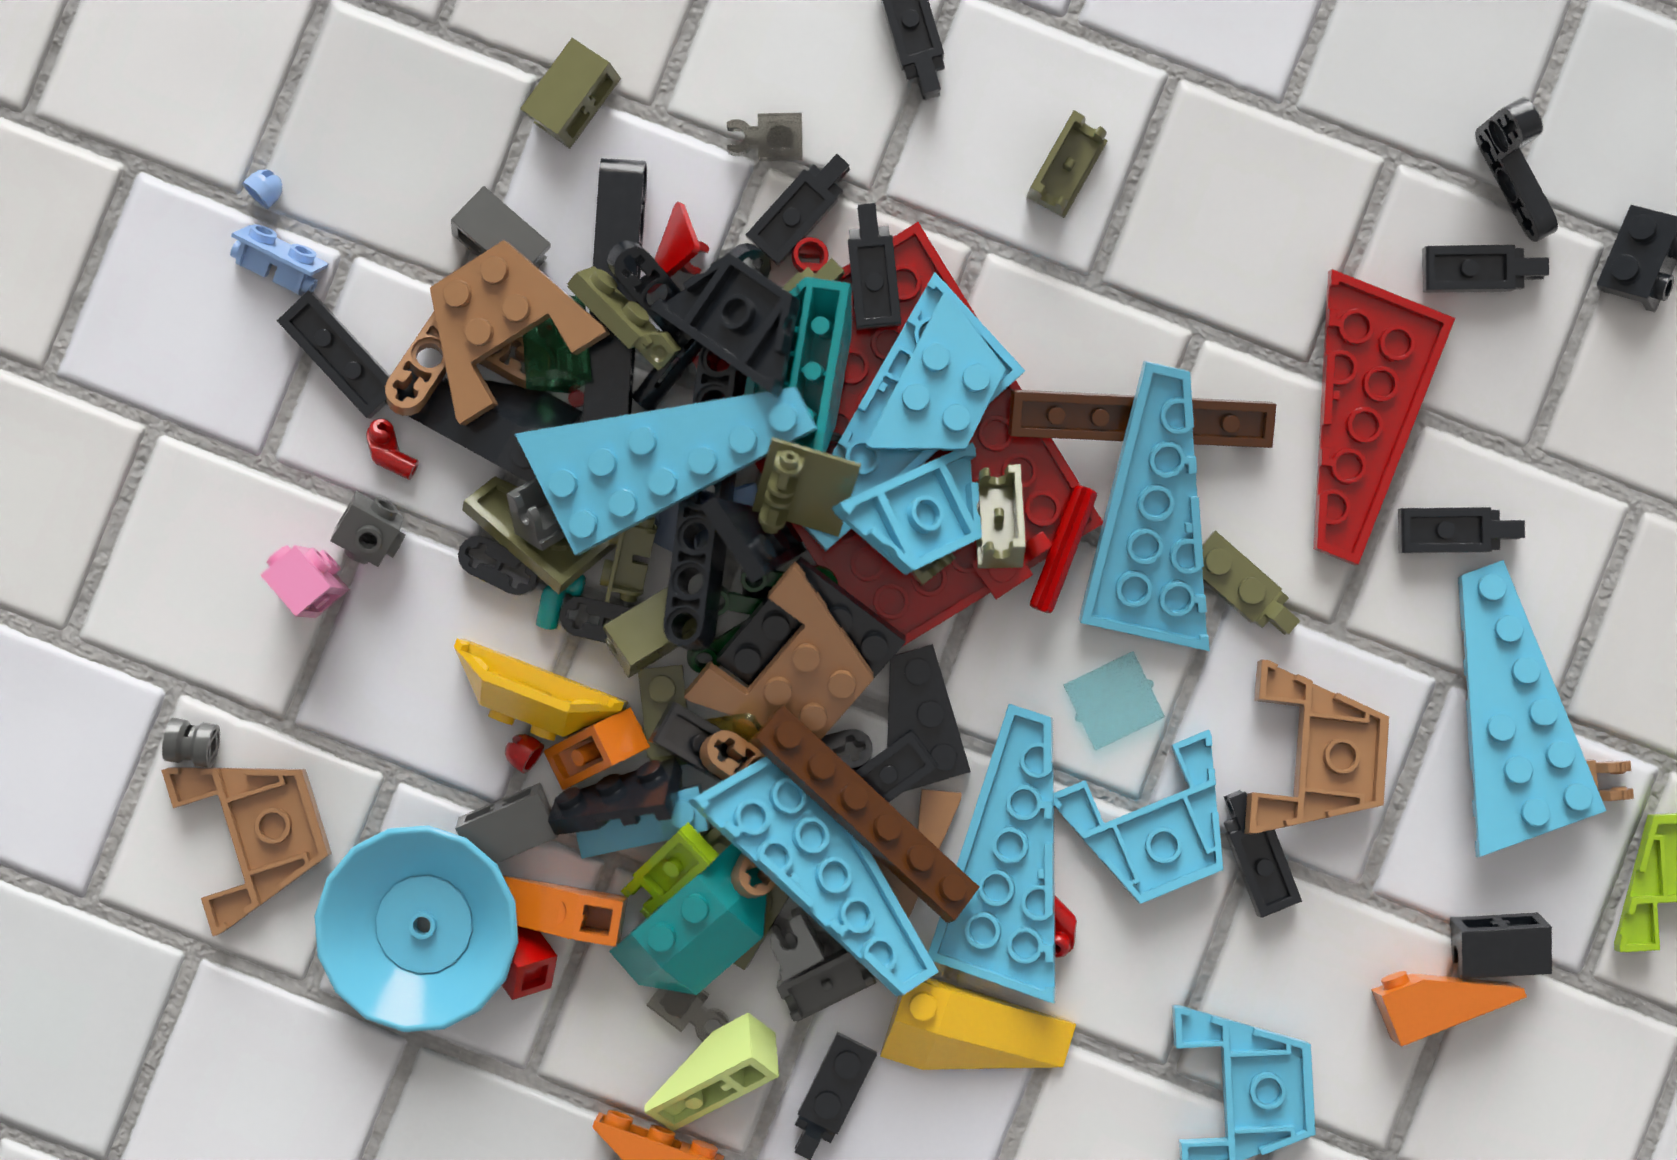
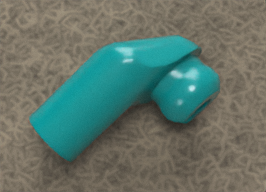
(551, 603)

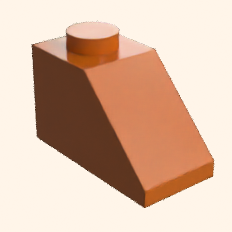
(596, 748)

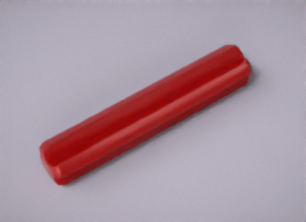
(1063, 549)

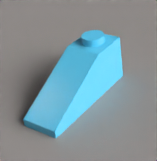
(648, 830)

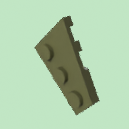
(555, 564)

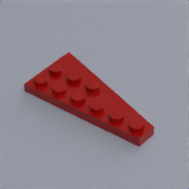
(1373, 385)

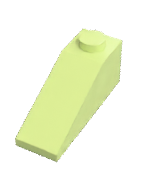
(719, 1071)

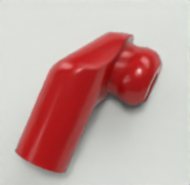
(385, 450)
(1064, 929)

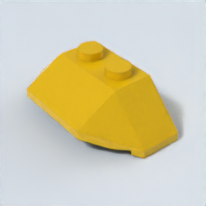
(532, 693)

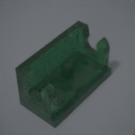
(550, 362)

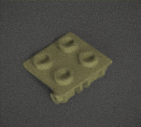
(803, 488)

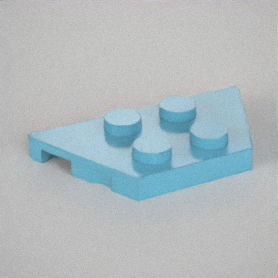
(941, 387)
(919, 512)

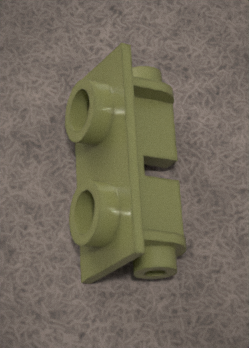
(623, 573)

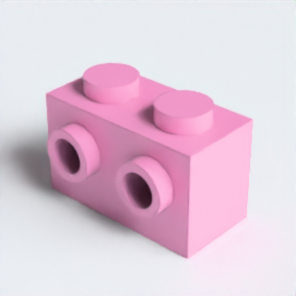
(304, 580)

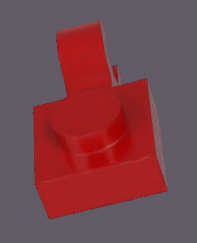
(1004, 579)

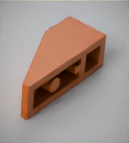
(1427, 1004)

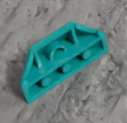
(818, 354)
(695, 931)

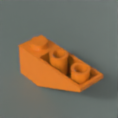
(568, 911)
(655, 1143)

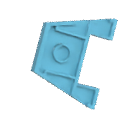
(1162, 842)
(1264, 1086)

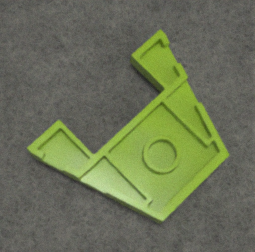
(1651, 883)

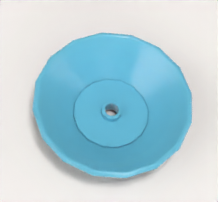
(372, 935)

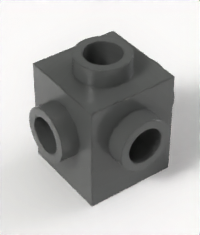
(369, 530)

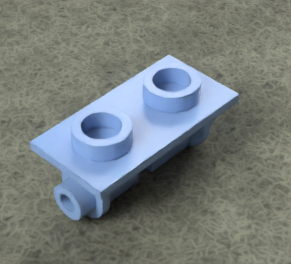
(259, 249)

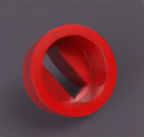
(810, 249)
(523, 752)

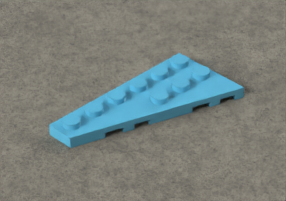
(886, 464)
(636, 465)
(1150, 540)
(1519, 735)
(1009, 854)
(819, 870)

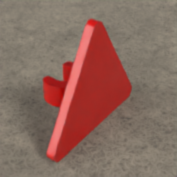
(678, 245)

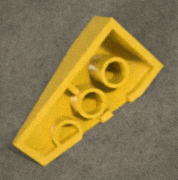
(963, 1029)

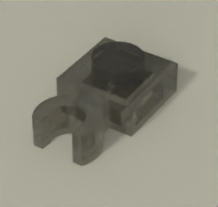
(775, 137)
(685, 1008)

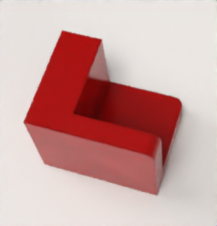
(531, 966)

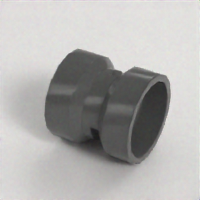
(191, 742)

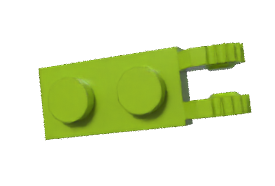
(671, 868)

